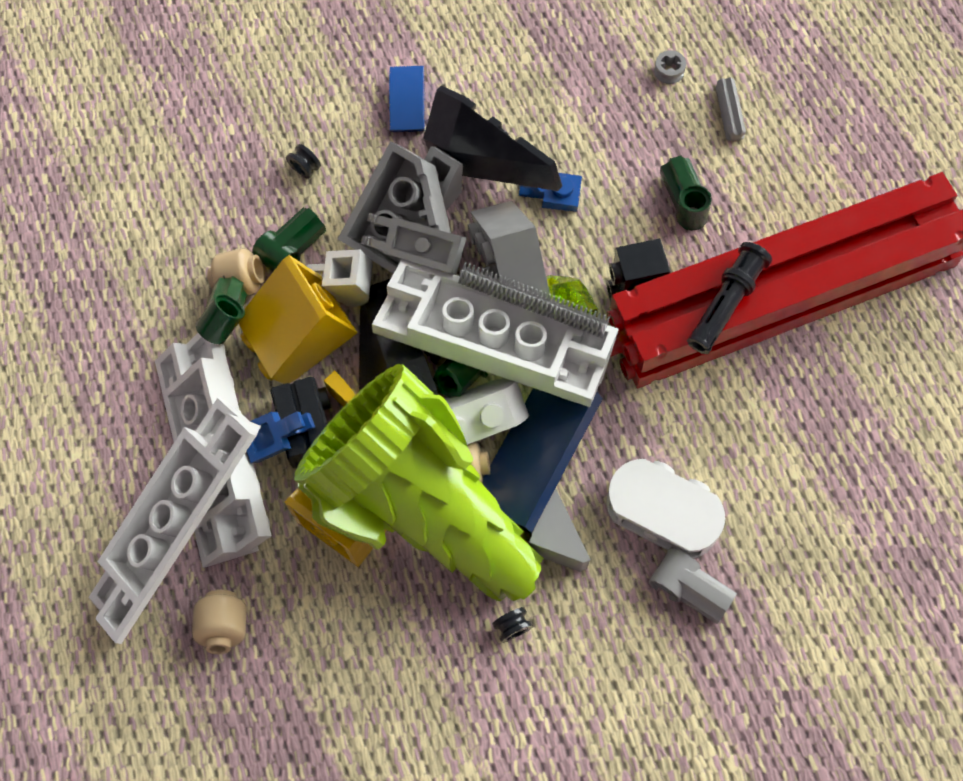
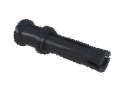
(737, 283)

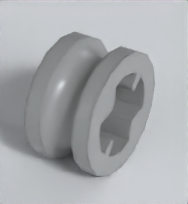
(669, 58)

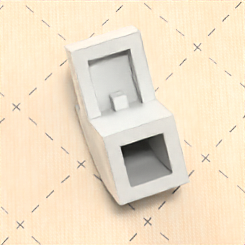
(346, 276)

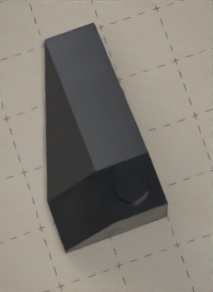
(485, 146)
(381, 353)

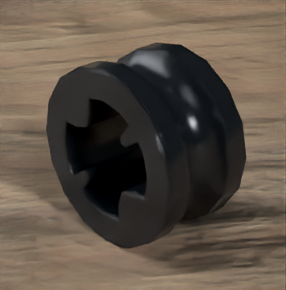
(303, 161)
(512, 624)

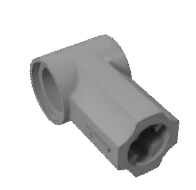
(685, 582)

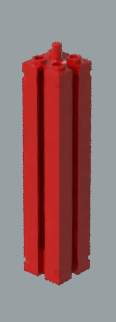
(811, 275)

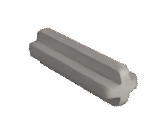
(730, 109)

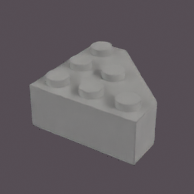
(399, 188)
(509, 245)

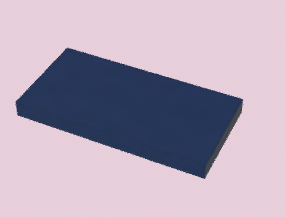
(537, 455)

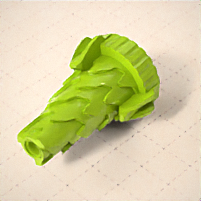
(405, 468)

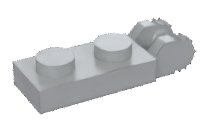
(418, 243)

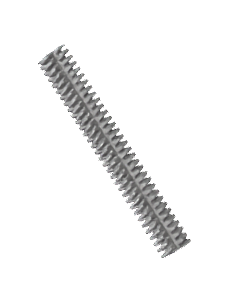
(533, 301)

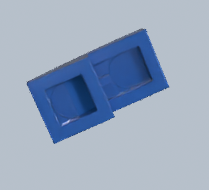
(407, 99)

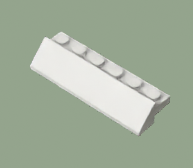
(481, 331)
(190, 383)
(168, 515)

